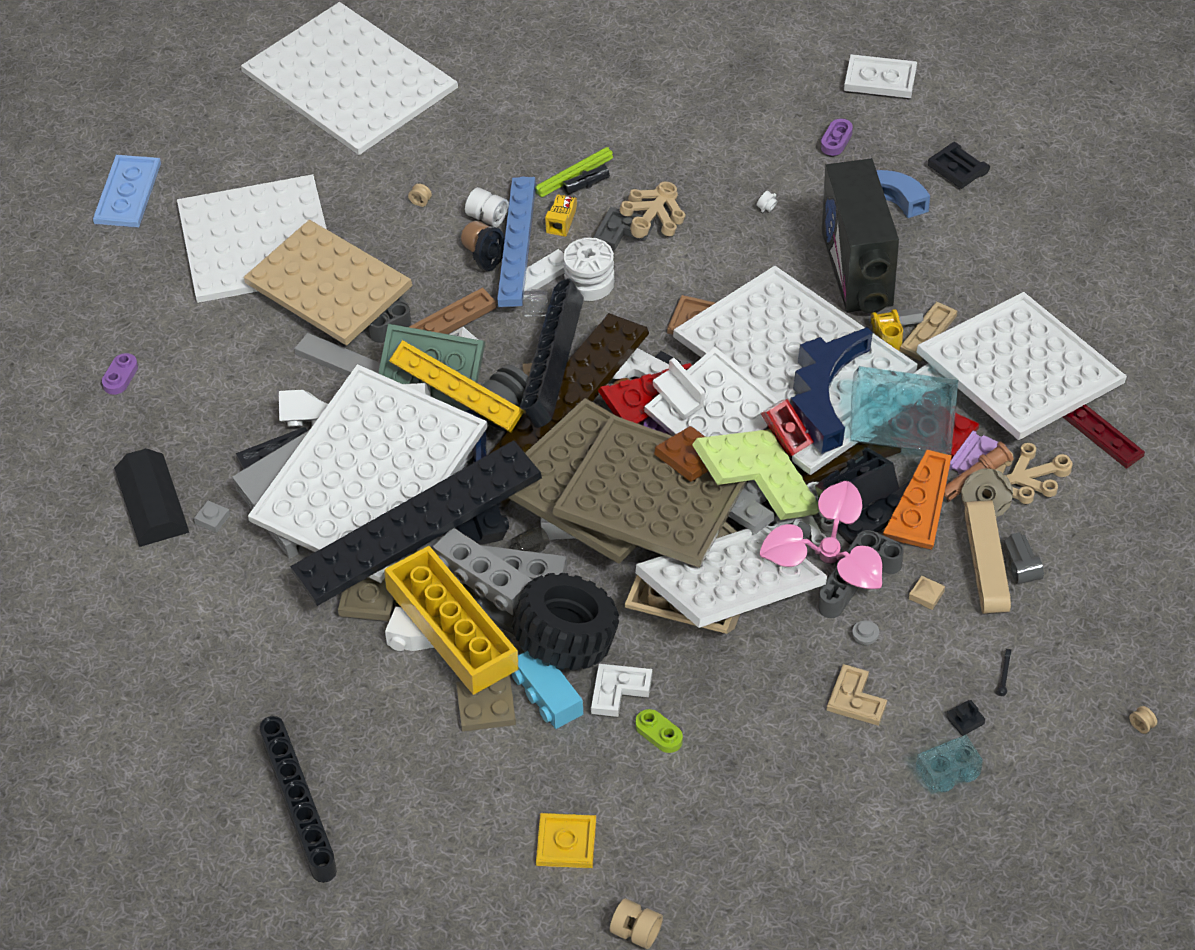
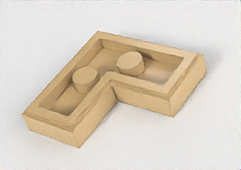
(851, 702)

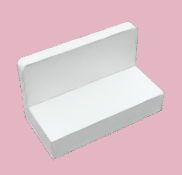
(680, 390)

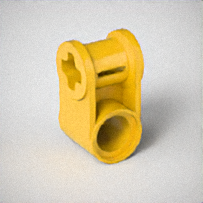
(888, 328)

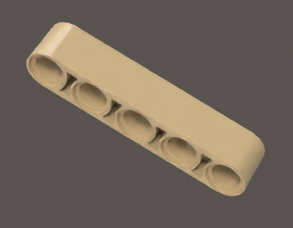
(987, 557)

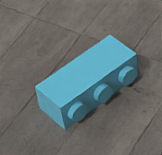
(549, 690)

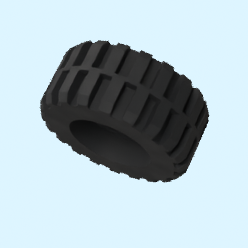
(565, 621)

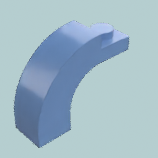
(904, 192)

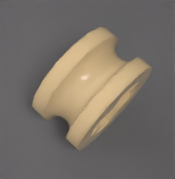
(420, 195)
(1143, 719)

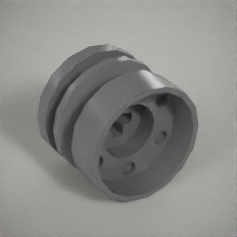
(509, 384)

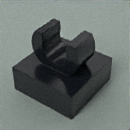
(965, 717)

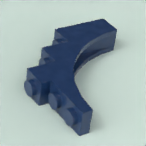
(812, 382)

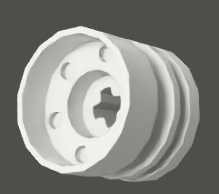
(590, 267)

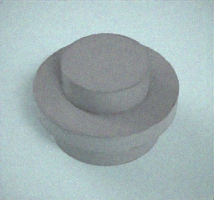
(865, 632)

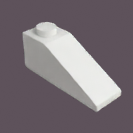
(404, 634)

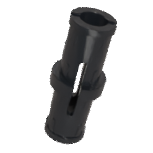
(586, 179)

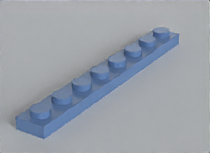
(517, 242)

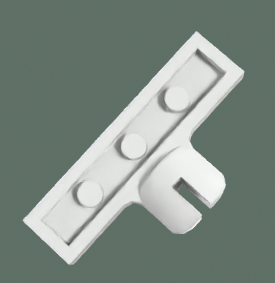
(639, 364)

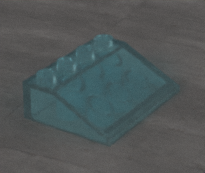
(903, 410)

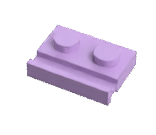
(970, 452)

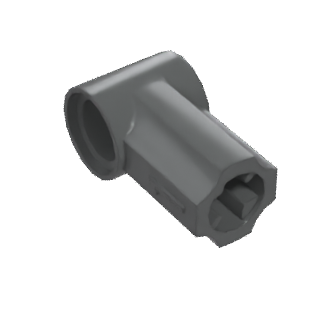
(1024, 564)

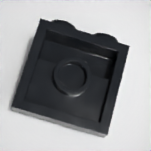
(486, 526)

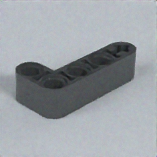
(396, 314)
(892, 560)

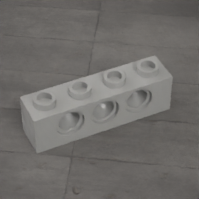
(481, 570)

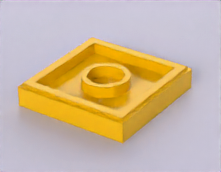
(566, 840)

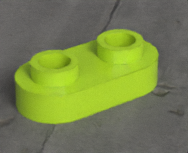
(657, 730)

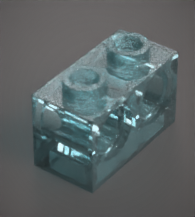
(946, 760)

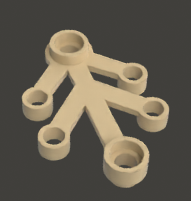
(664, 193)
(1025, 476)

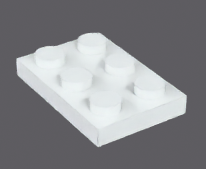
(880, 76)

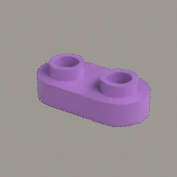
(836, 137)
(122, 370)

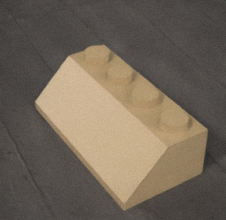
(647, 600)

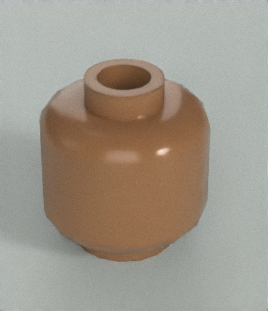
(470, 234)

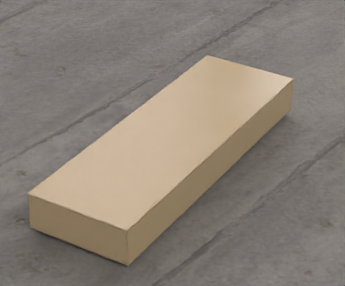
(933, 324)

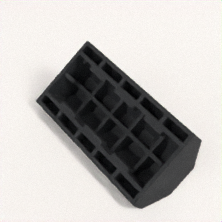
(150, 497)

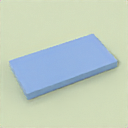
(127, 191)

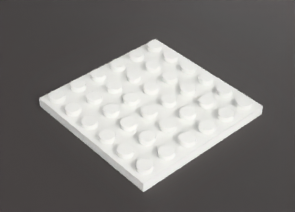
(239, 228)
(1021, 365)

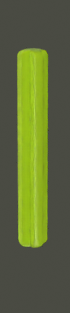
(589, 163)

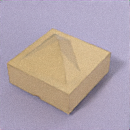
(927, 592)

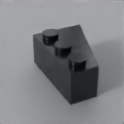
(870, 474)

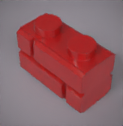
(787, 427)

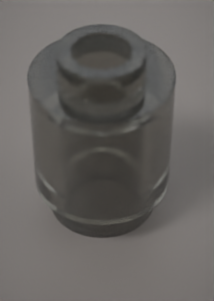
(531, 540)

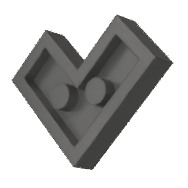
(615, 226)

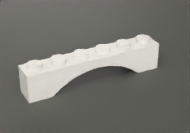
(302, 406)

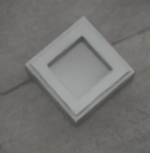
(910, 316)

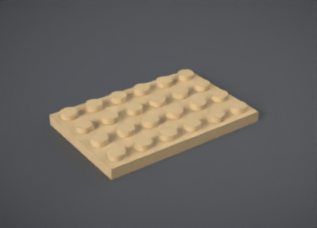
(328, 281)

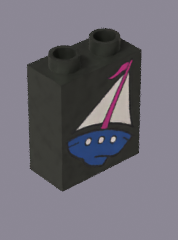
(859, 235)

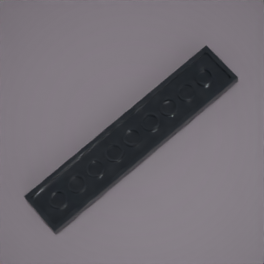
(415, 522)

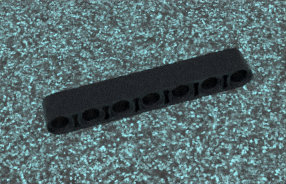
(300, 808)

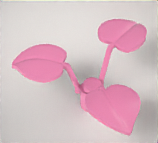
(844, 504)

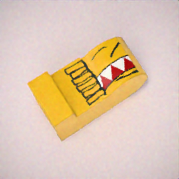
(561, 212)

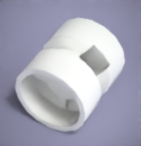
(488, 207)

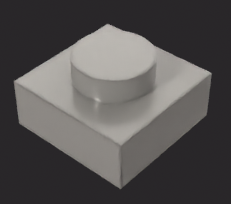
(212, 516)

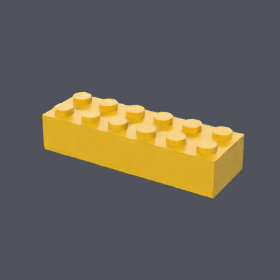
(451, 620)

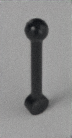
(1002, 690)

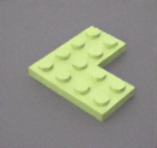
(762, 459)

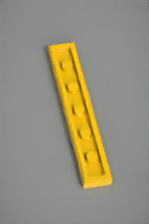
(456, 386)

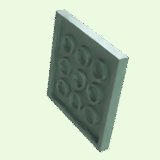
(454, 351)

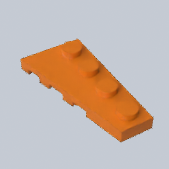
(920, 507)

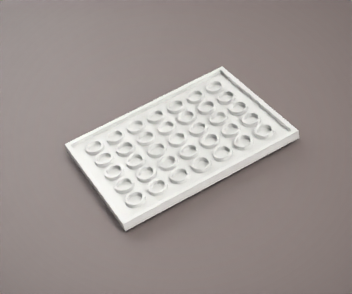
(349, 77)
(763, 331)
(364, 458)

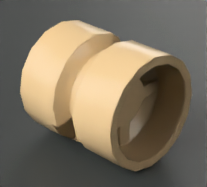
(645, 927)

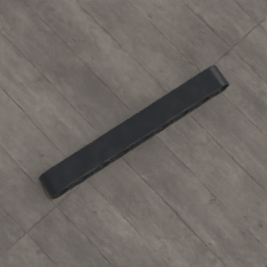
(552, 353)

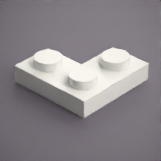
(615, 681)

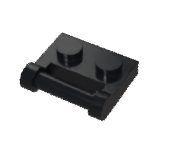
(957, 165)

